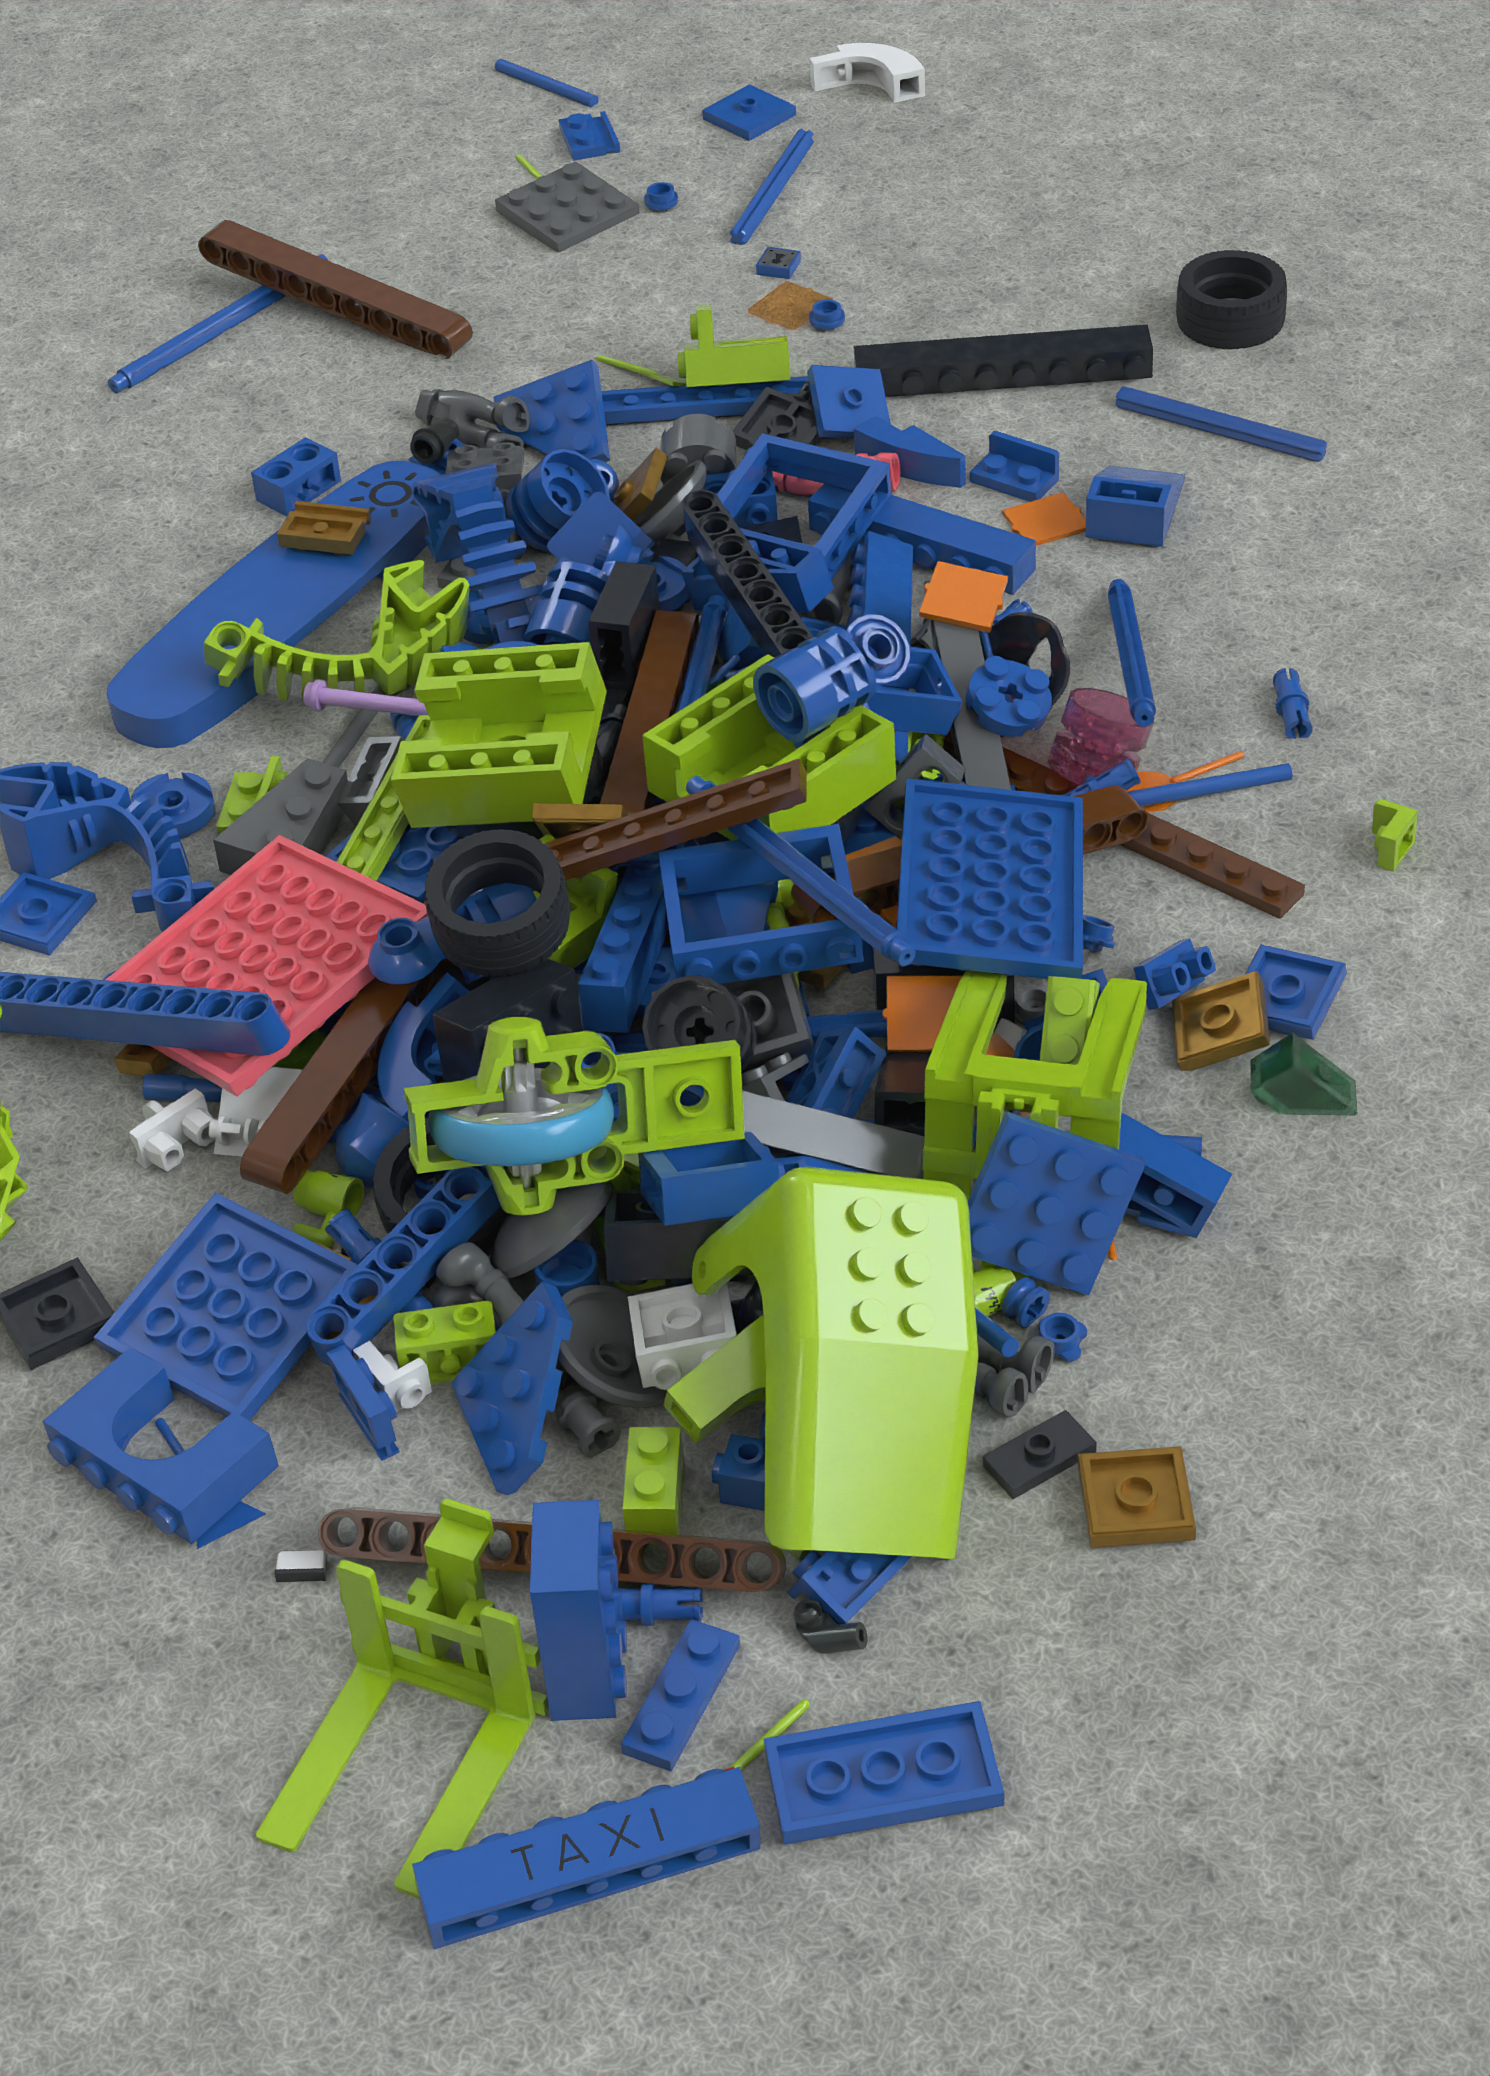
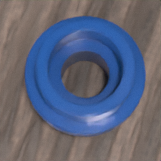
(660, 196)
(827, 314)

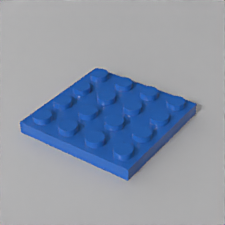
(227, 1306)

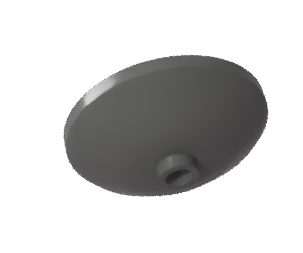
(665, 512)
(532, 1239)
(603, 1348)

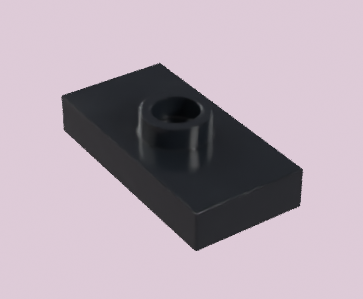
(1038, 1454)

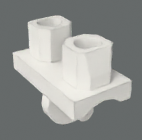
(167, 1128)

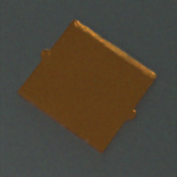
(787, 305)

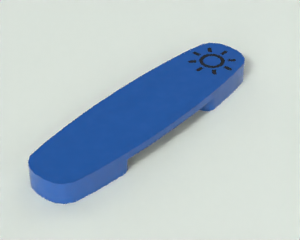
(166, 687)

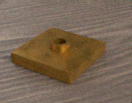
(641, 485)
(568, 819)
(1220, 1021)
(1136, 1497)

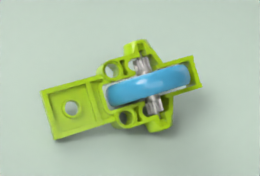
(555, 1116)

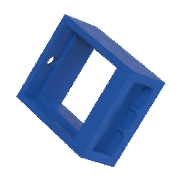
(933, 704)
(706, 1179)

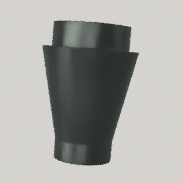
(433, 442)

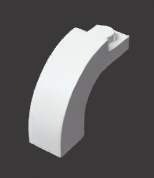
(870, 64)

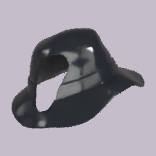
(1017, 639)

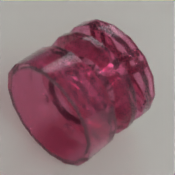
(1096, 735)

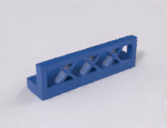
(838, 1077)

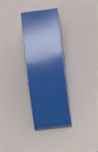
(919, 453)

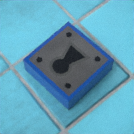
(778, 262)

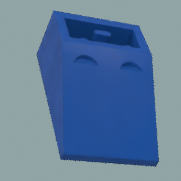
(1132, 505)

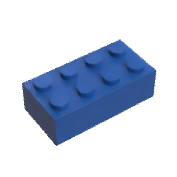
(577, 1609)

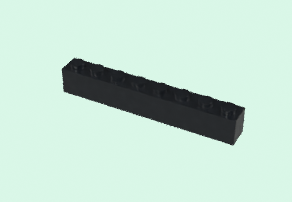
(1010, 360)

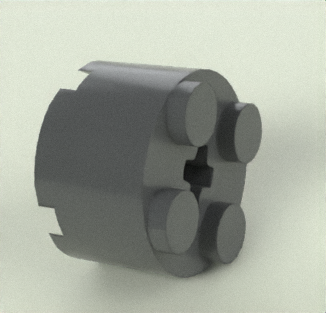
(694, 439)

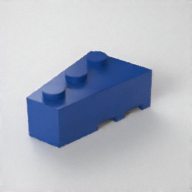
(794, 566)
(1176, 1184)

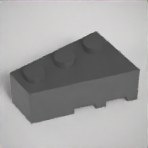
(297, 808)

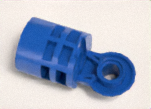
(573, 592)
(829, 675)
(409, 950)

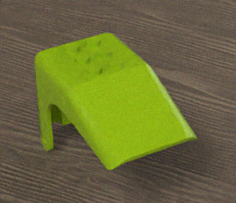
(861, 1356)

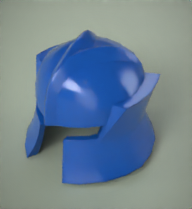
(365, 1136)

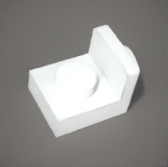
(403, 1385)

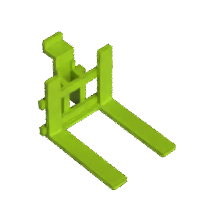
(493, 1677)

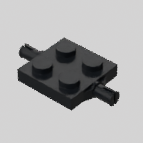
(779, 416)

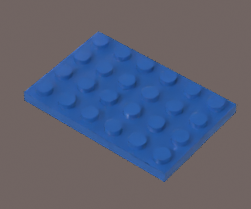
(992, 879)

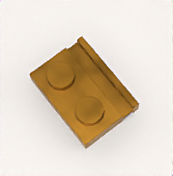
(324, 527)

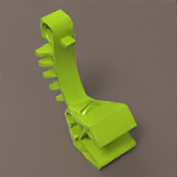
(403, 632)

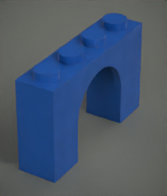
(177, 1492)

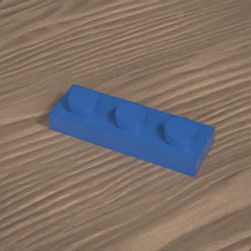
(680, 1695)

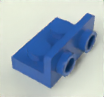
(1017, 467)
(844, 1580)

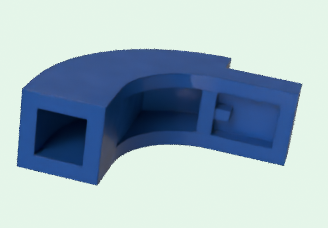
(410, 1044)

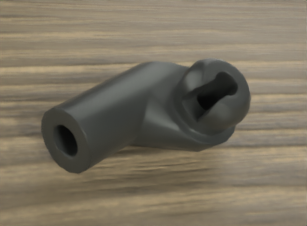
(824, 1633)

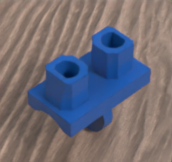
(1174, 971)

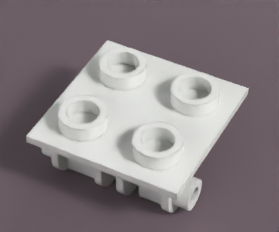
(245, 1114)

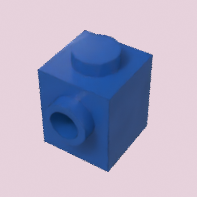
(741, 1472)

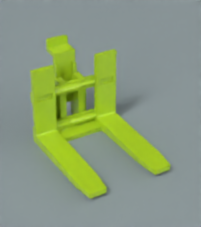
(965, 1077)

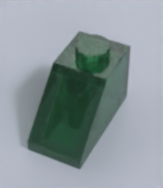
(1301, 1081)

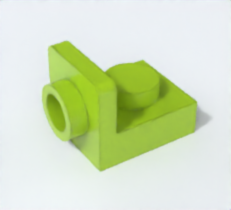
(1394, 831)

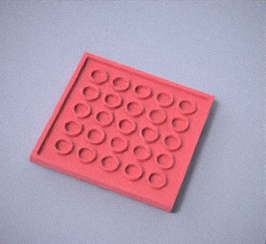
(275, 928)

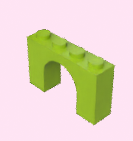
(722, 1387)

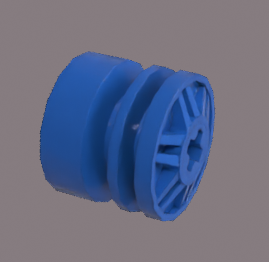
(552, 495)

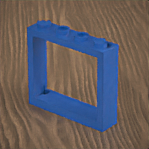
(863, 475)
(764, 952)

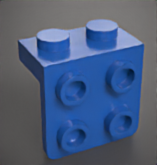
(584, 531)

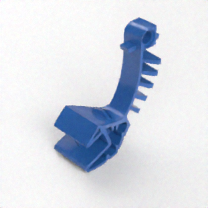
(470, 522)
(66, 813)

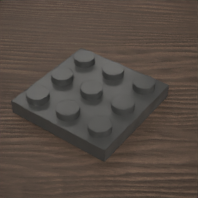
(566, 206)

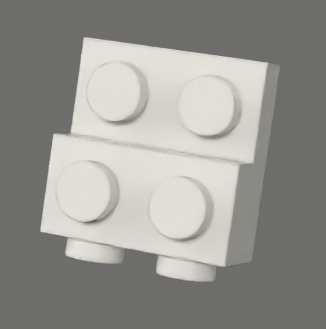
(678, 1331)

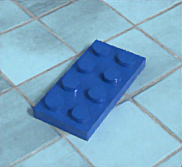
(883, 1772)

